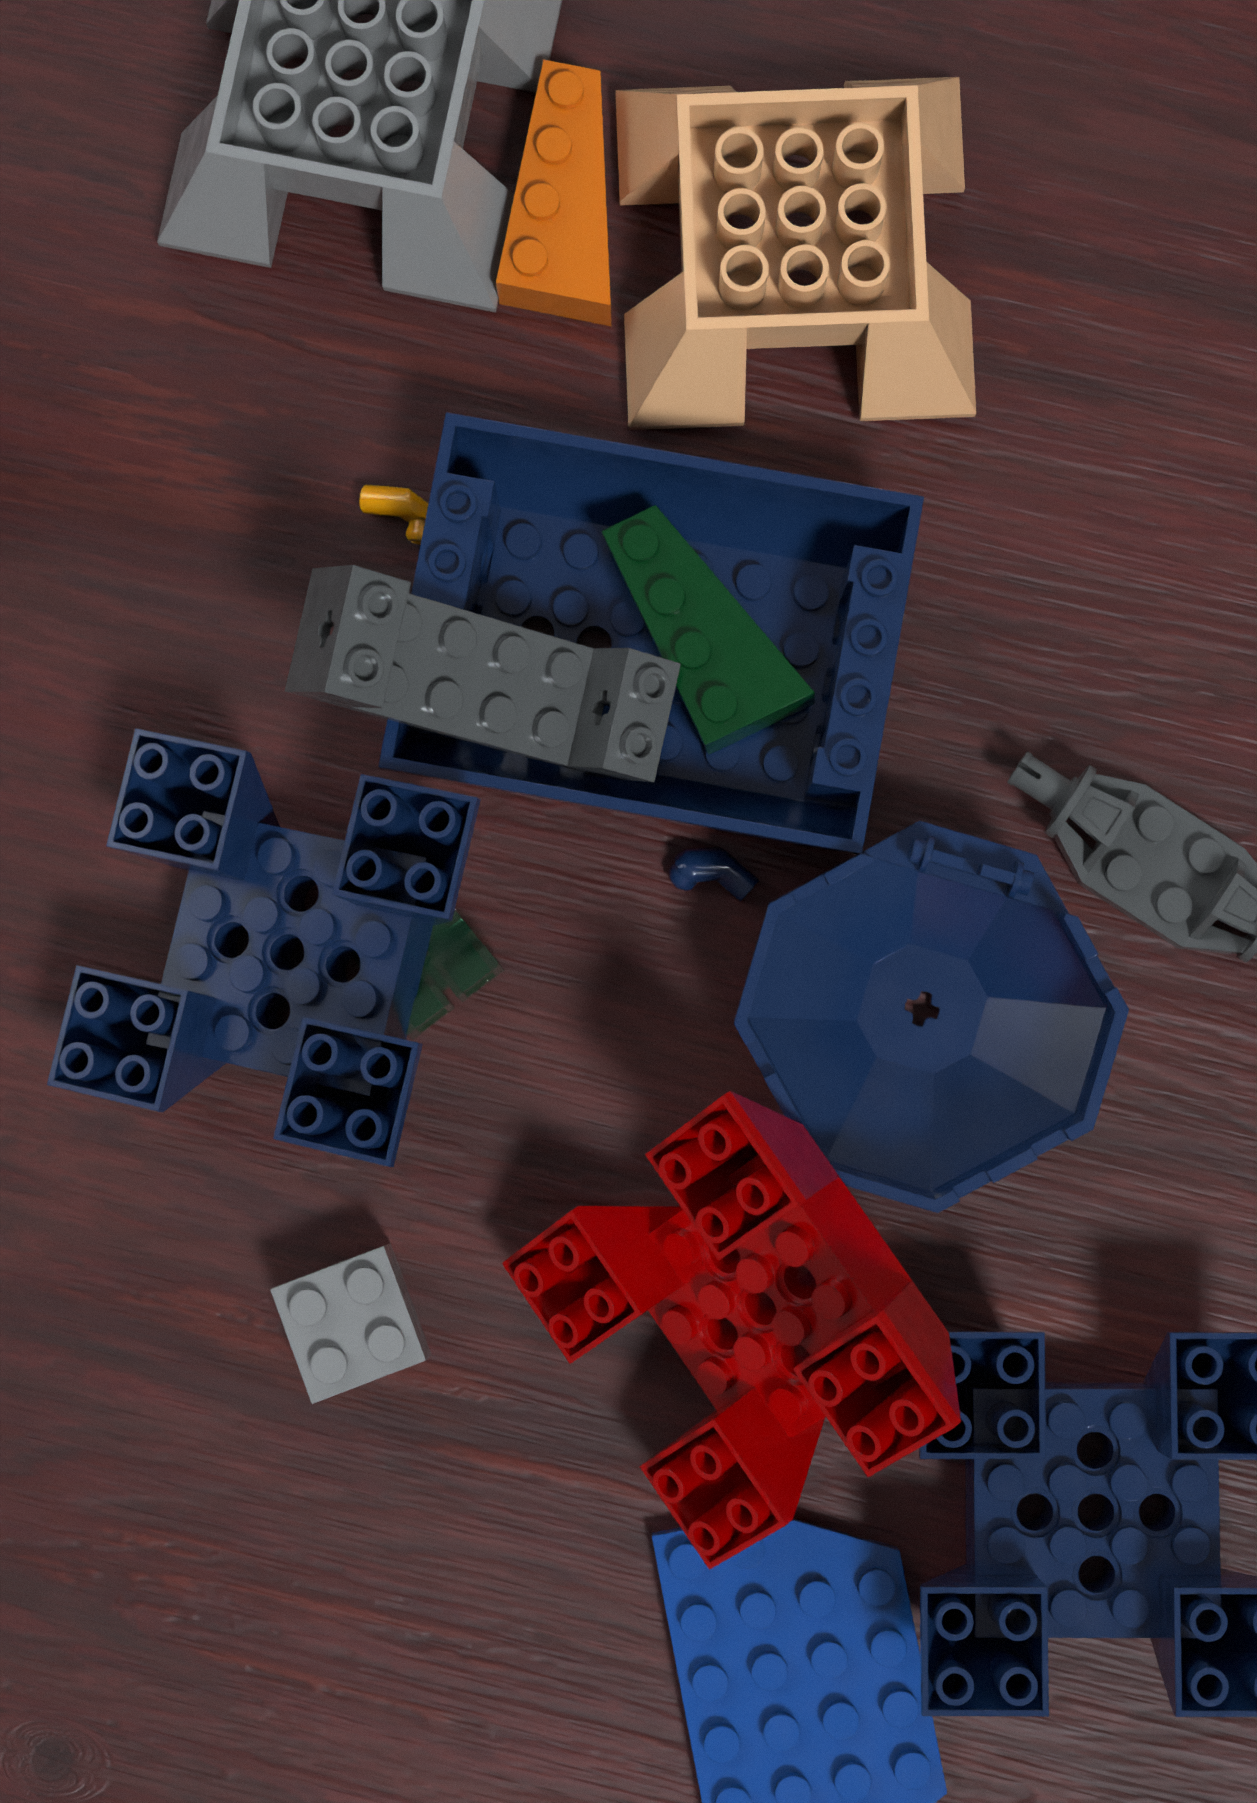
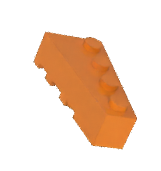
(558, 217)

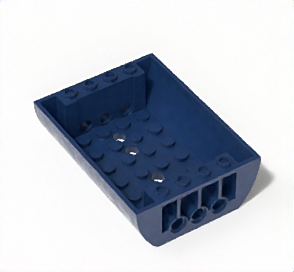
(806, 556)

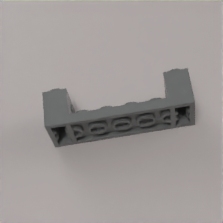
(479, 677)

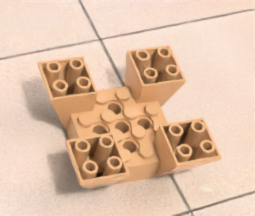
(724, 157)

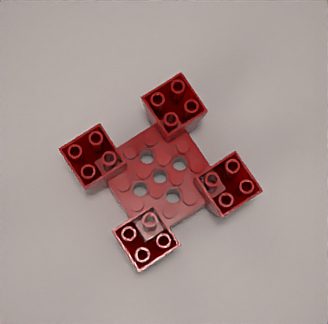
(773, 1306)

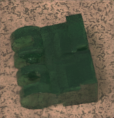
(454, 961)

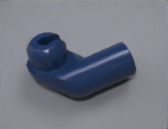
(711, 864)

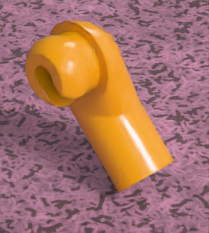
(396, 502)

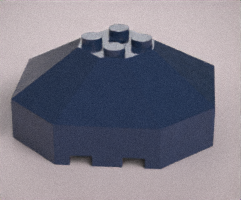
(1017, 1033)

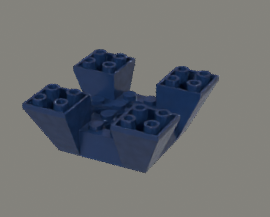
(376, 898)
(1161, 1578)

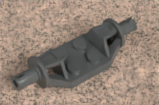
(1149, 858)

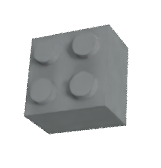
(351, 1323)

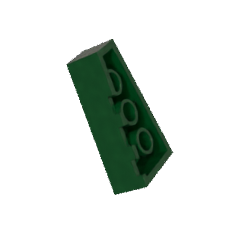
(729, 667)

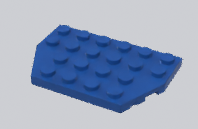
(800, 1670)

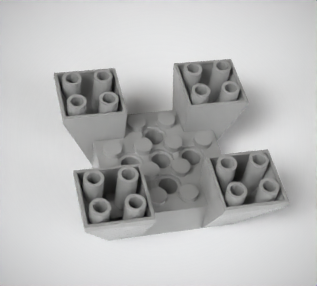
(404, 149)

